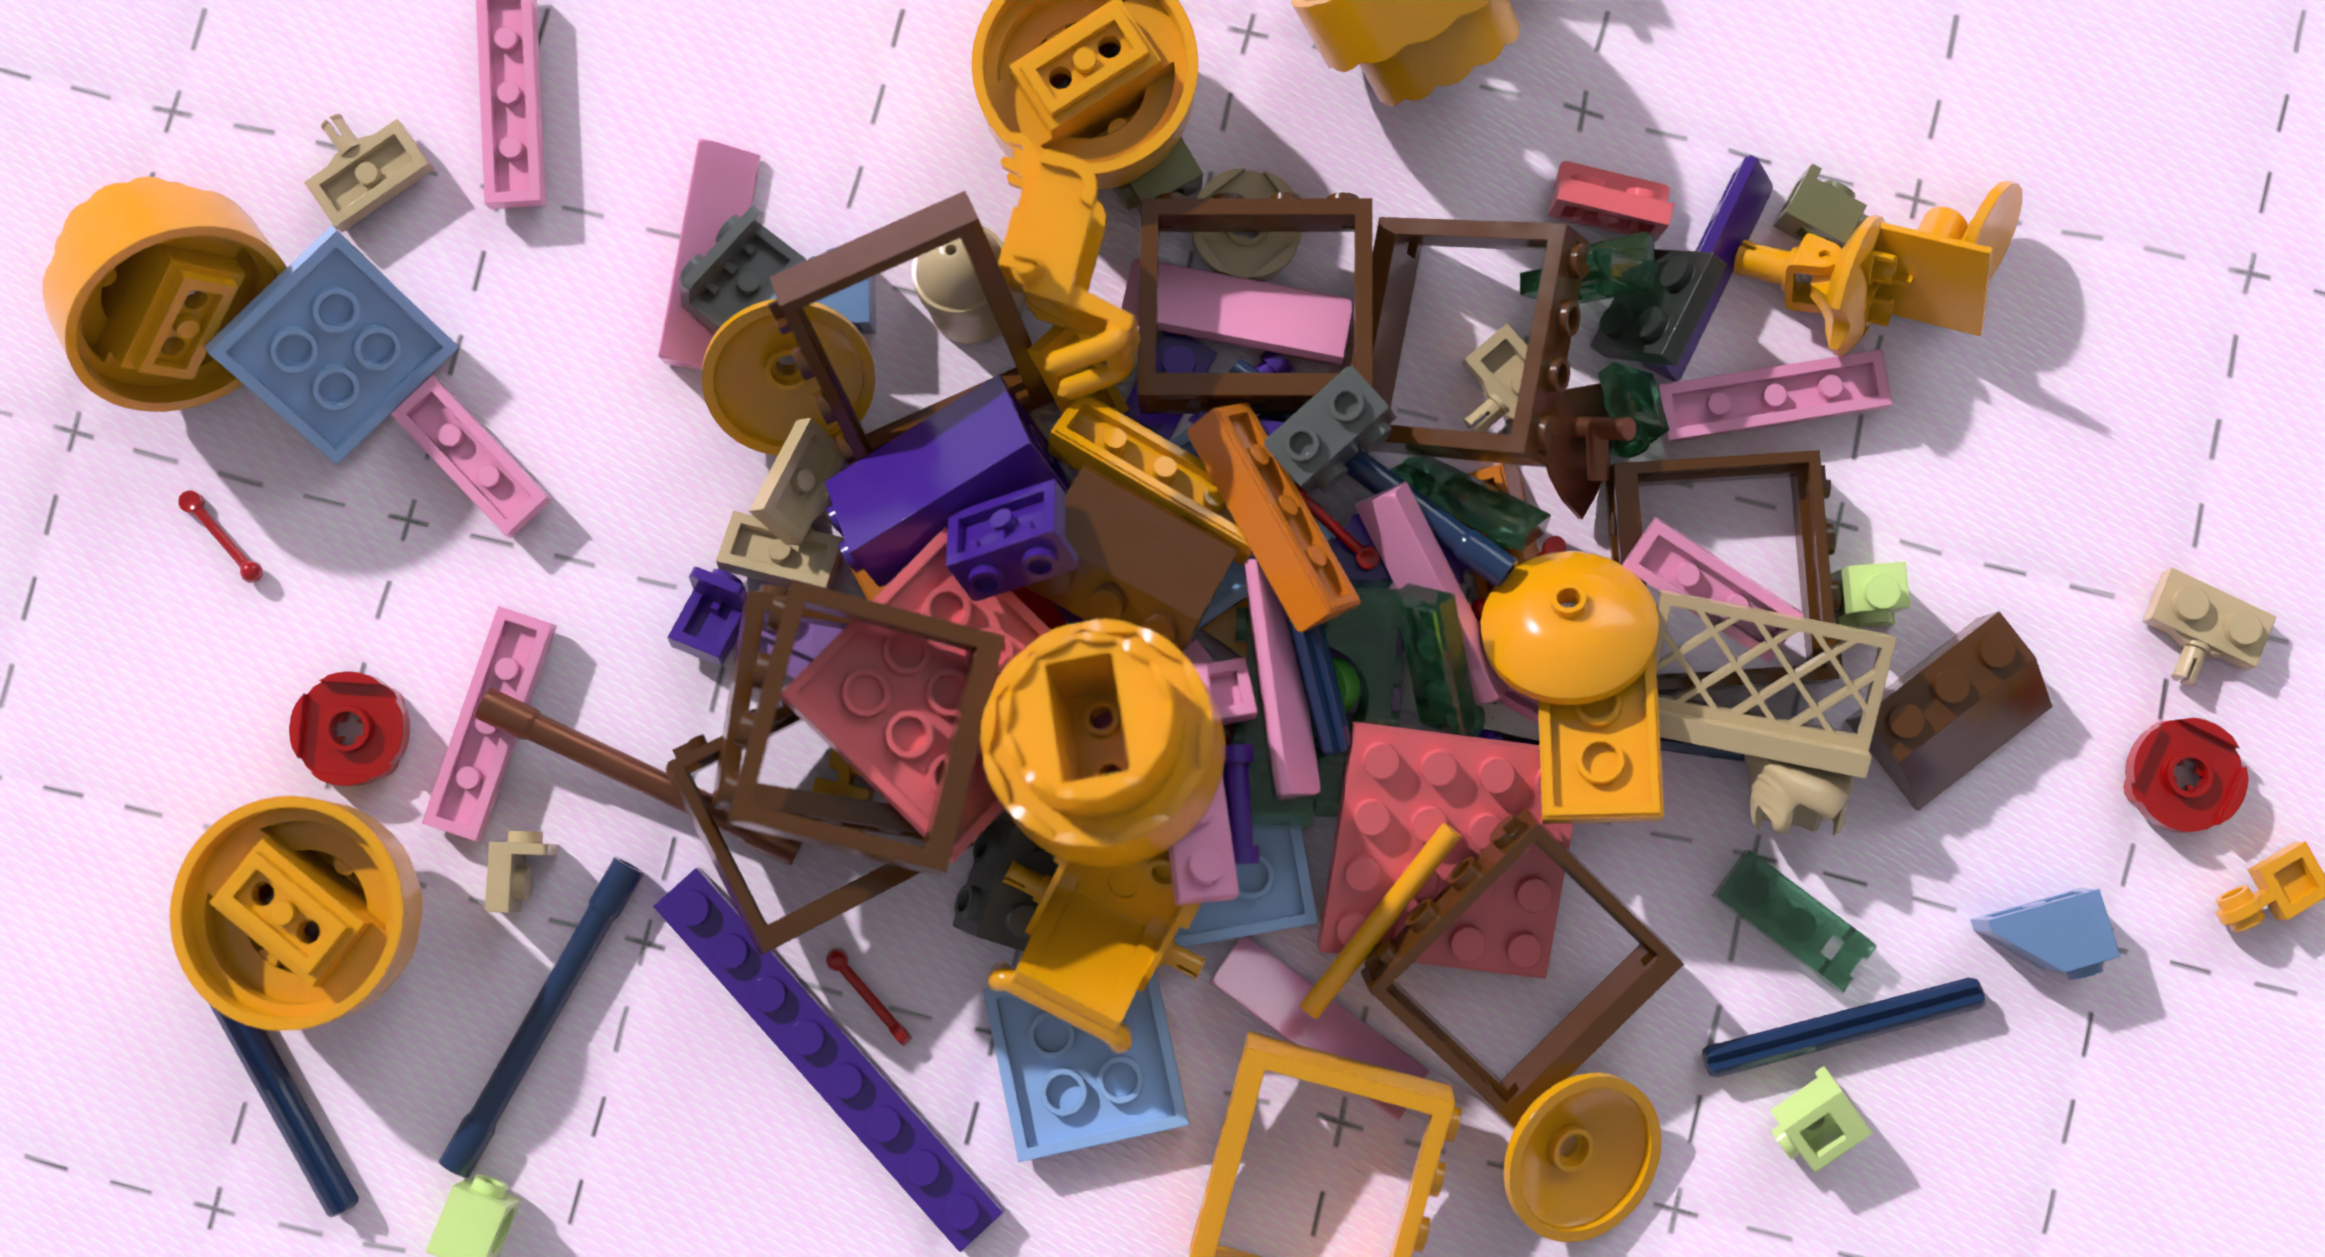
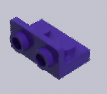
(1010, 541)

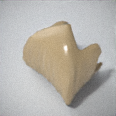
(1796, 795)

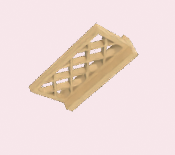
(1766, 735)

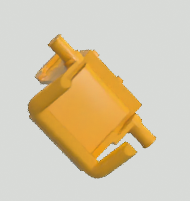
(1052, 261)
(1097, 942)

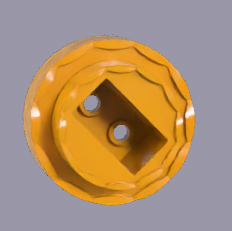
(1409, 43)
(1117, 110)
(147, 284)
(1053, 762)
(324, 868)

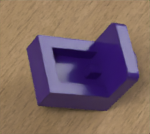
(710, 616)

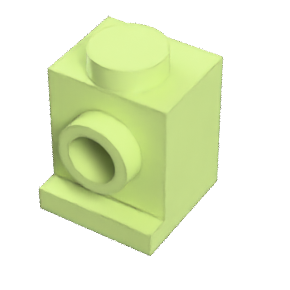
(1872, 594)
(1818, 1122)

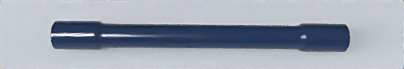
(1467, 544)
(480, 1123)

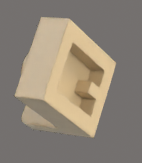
(507, 877)

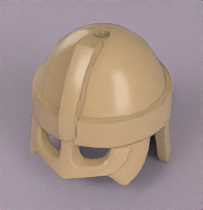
(953, 293)

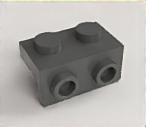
(735, 270)
(1331, 431)
(985, 903)

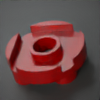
(329, 703)
(2152, 782)

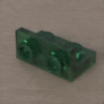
(1616, 269)

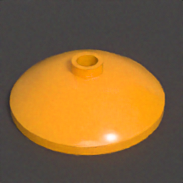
(762, 399)
(1573, 651)
(1582, 1157)

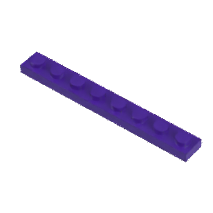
(830, 1060)

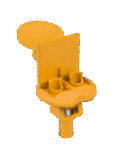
(1890, 270)

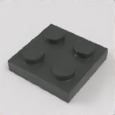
(1660, 321)

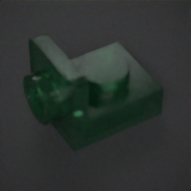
(1633, 395)

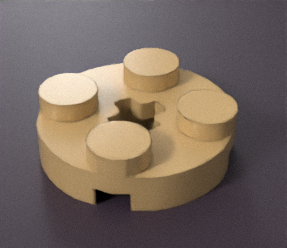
(1241, 256)

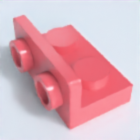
(1610, 200)

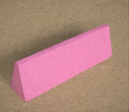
(719, 188)
(1246, 312)
(1416, 558)
(1281, 691)
(1274, 995)

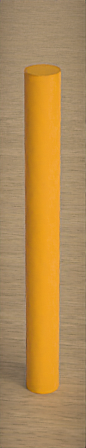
(1380, 920)

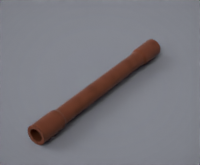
(529, 724)

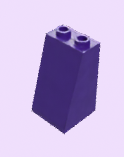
(950, 461)

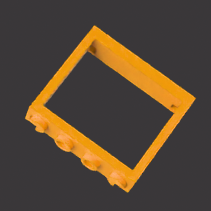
(1344, 1074)

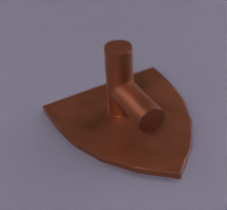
(1581, 452)

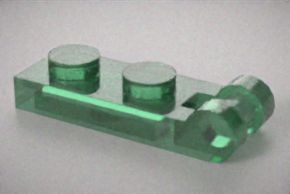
(1503, 517)
(1437, 660)
(1793, 919)

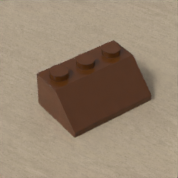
(1136, 561)
(1956, 708)

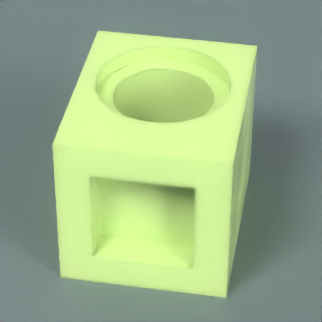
(474, 1219)

